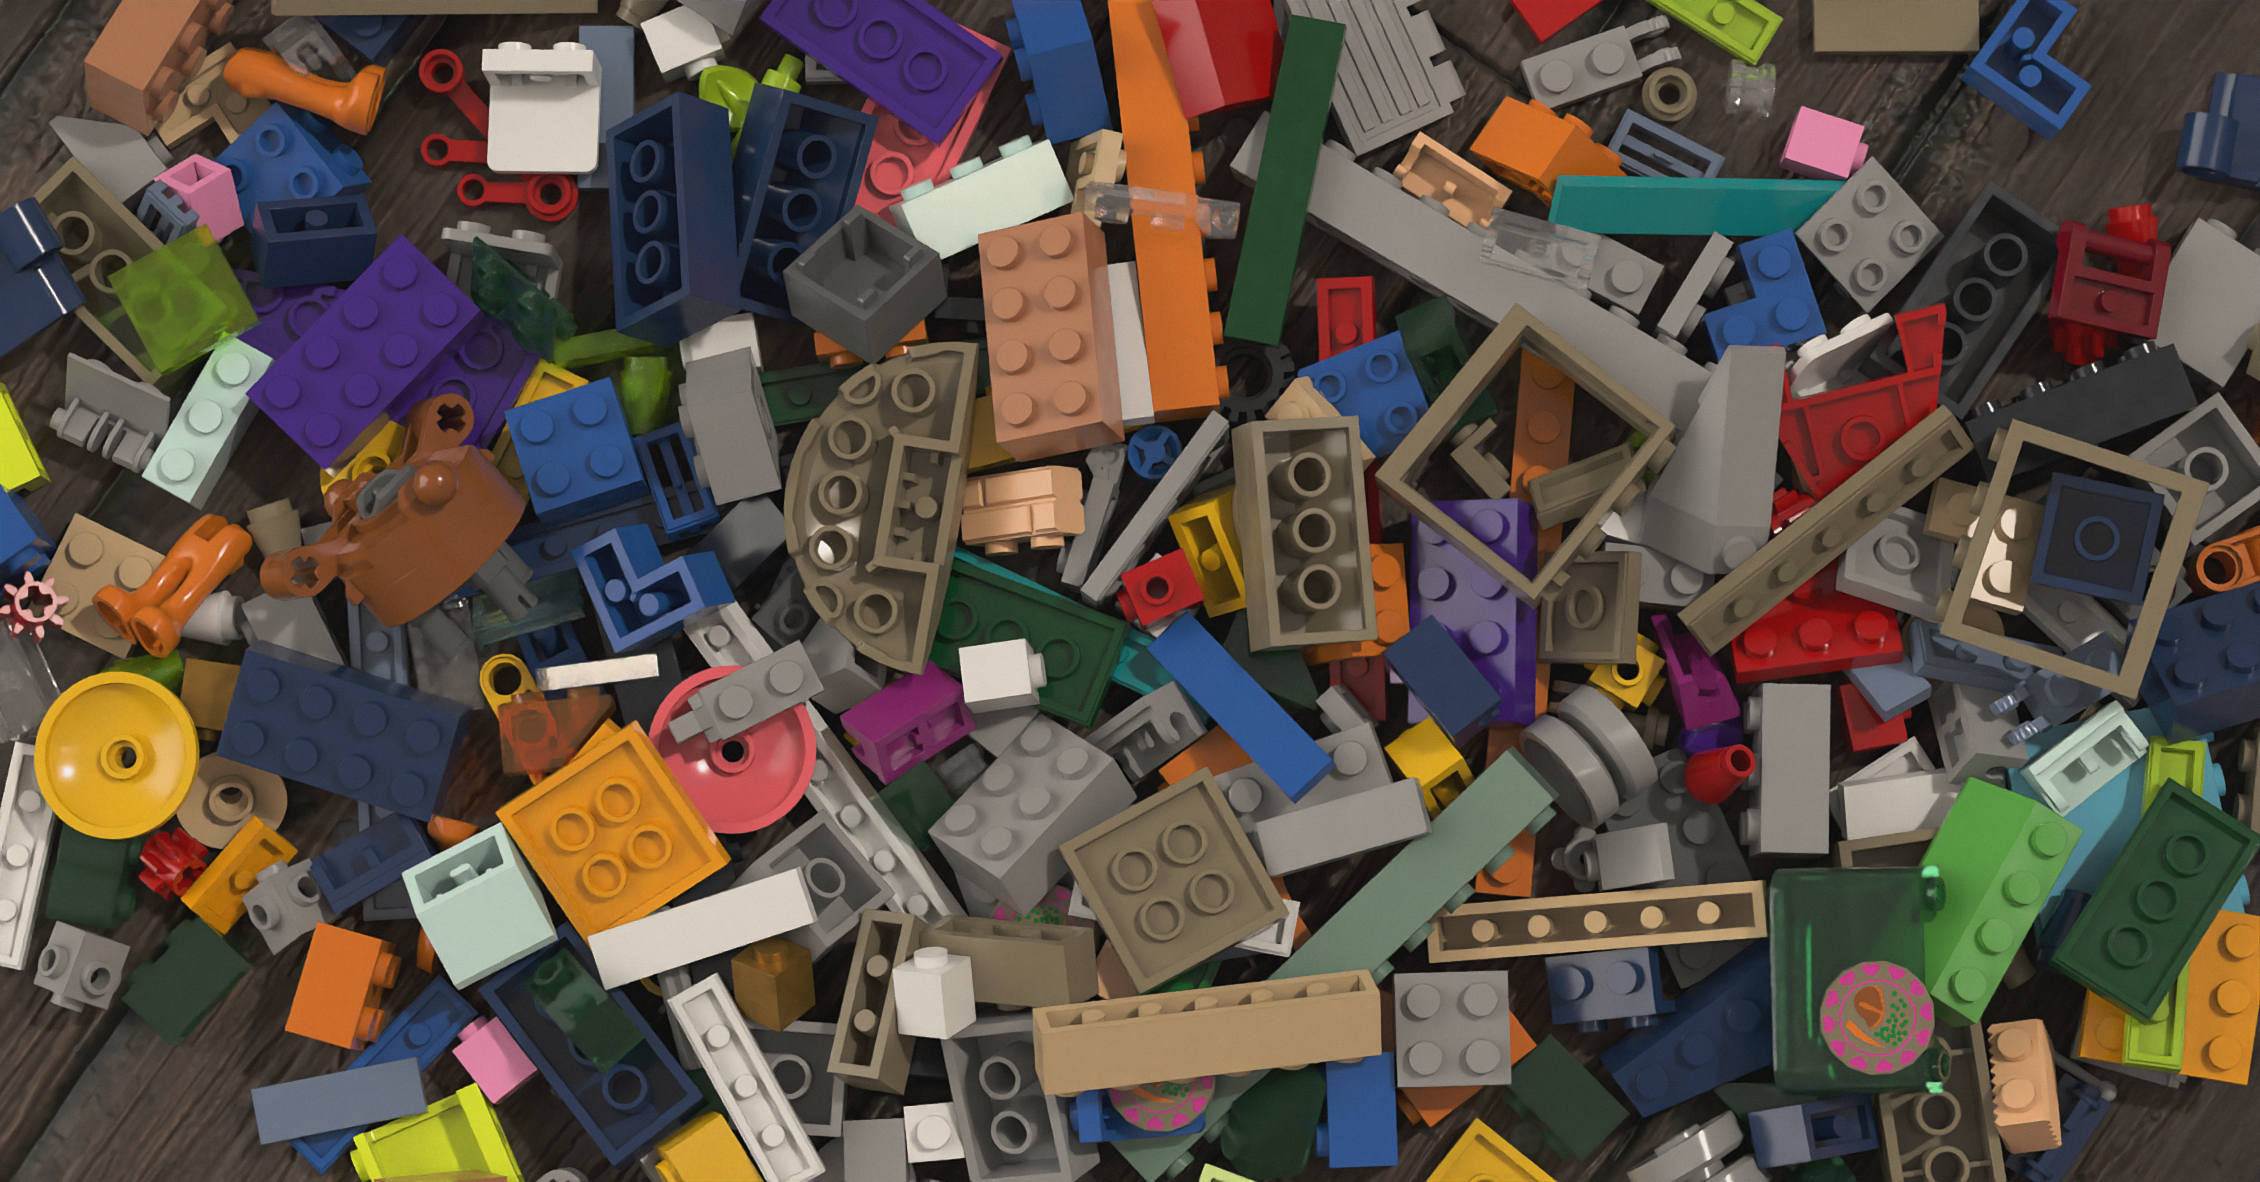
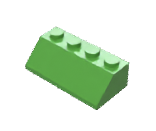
(1998, 869)

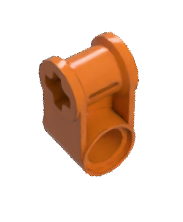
(2239, 557)

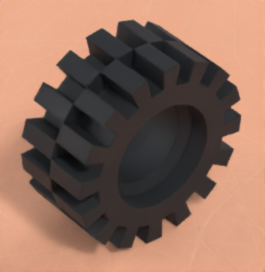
(1279, 377)

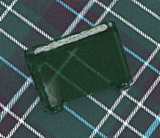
(1824, 924)

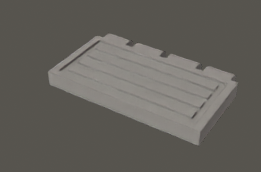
(1384, 70)

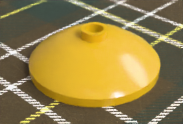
(83, 750)

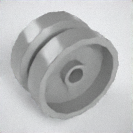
(1589, 756)
(1697, 1153)

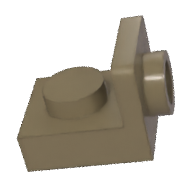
(1482, 474)

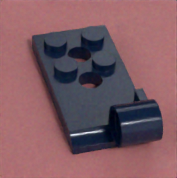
(2226, 140)
(33, 277)

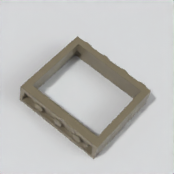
(1459, 395)
(1987, 506)

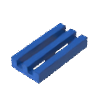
(691, 520)

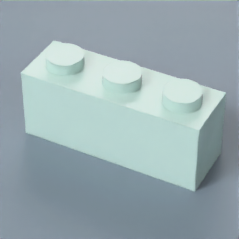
(983, 197)
(209, 424)

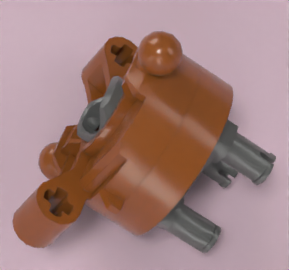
(417, 532)

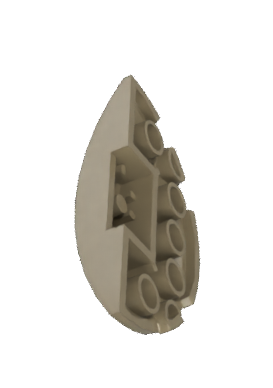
(882, 500)

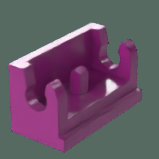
(1693, 677)
(908, 722)

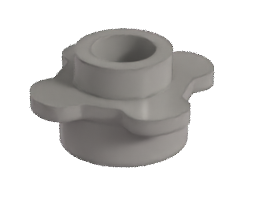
(1568, 858)

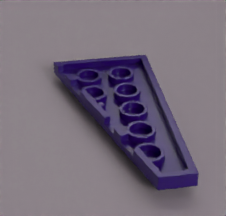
(485, 371)

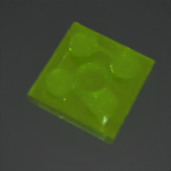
(184, 299)

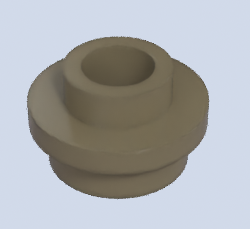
(1675, 79)

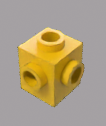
(1629, 693)

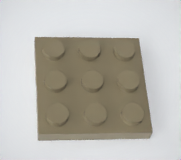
(1173, 881)

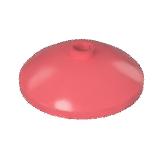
(742, 793)

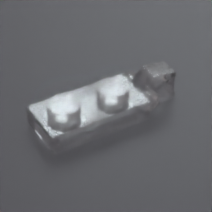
(1166, 209)

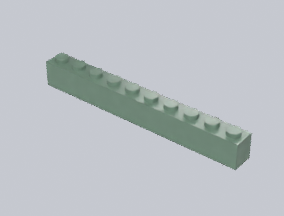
(1389, 914)

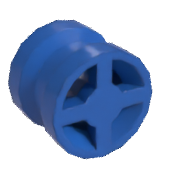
(1152, 441)

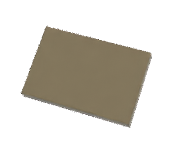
(1895, 27)

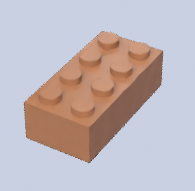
(148, 55)
(1050, 337)

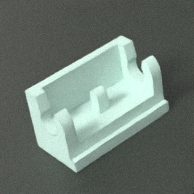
(2085, 759)

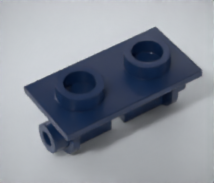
(2079, 1113)

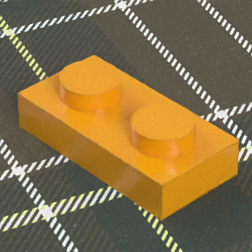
(232, 874)

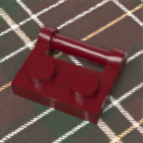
(2107, 298)

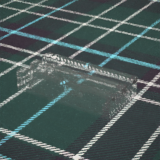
(597, 672)

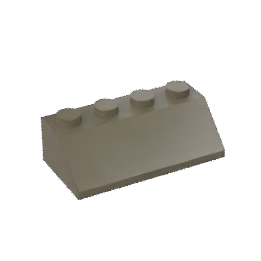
(99, 241)
(1304, 533)

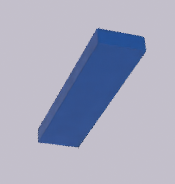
(1241, 707)
(419, 1031)

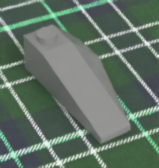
(1719, 483)

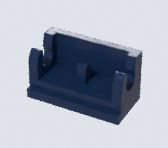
(1444, 681)
(371, 860)

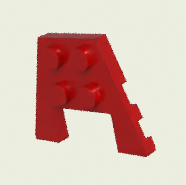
(1849, 426)

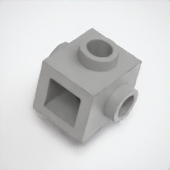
(287, 905)
(80, 967)

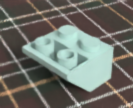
(480, 905)

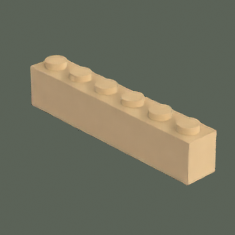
(1600, 921)
(1207, 1032)

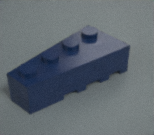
(1710, 1039)

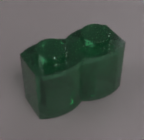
(93, 880)

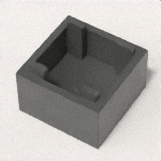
(865, 284)

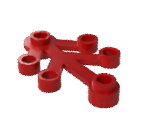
(475, 152)

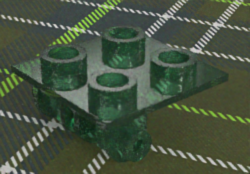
(515, 300)

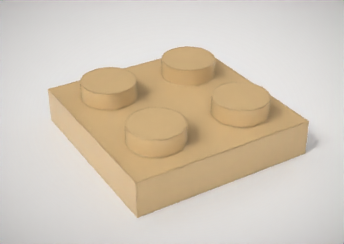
(86, 562)

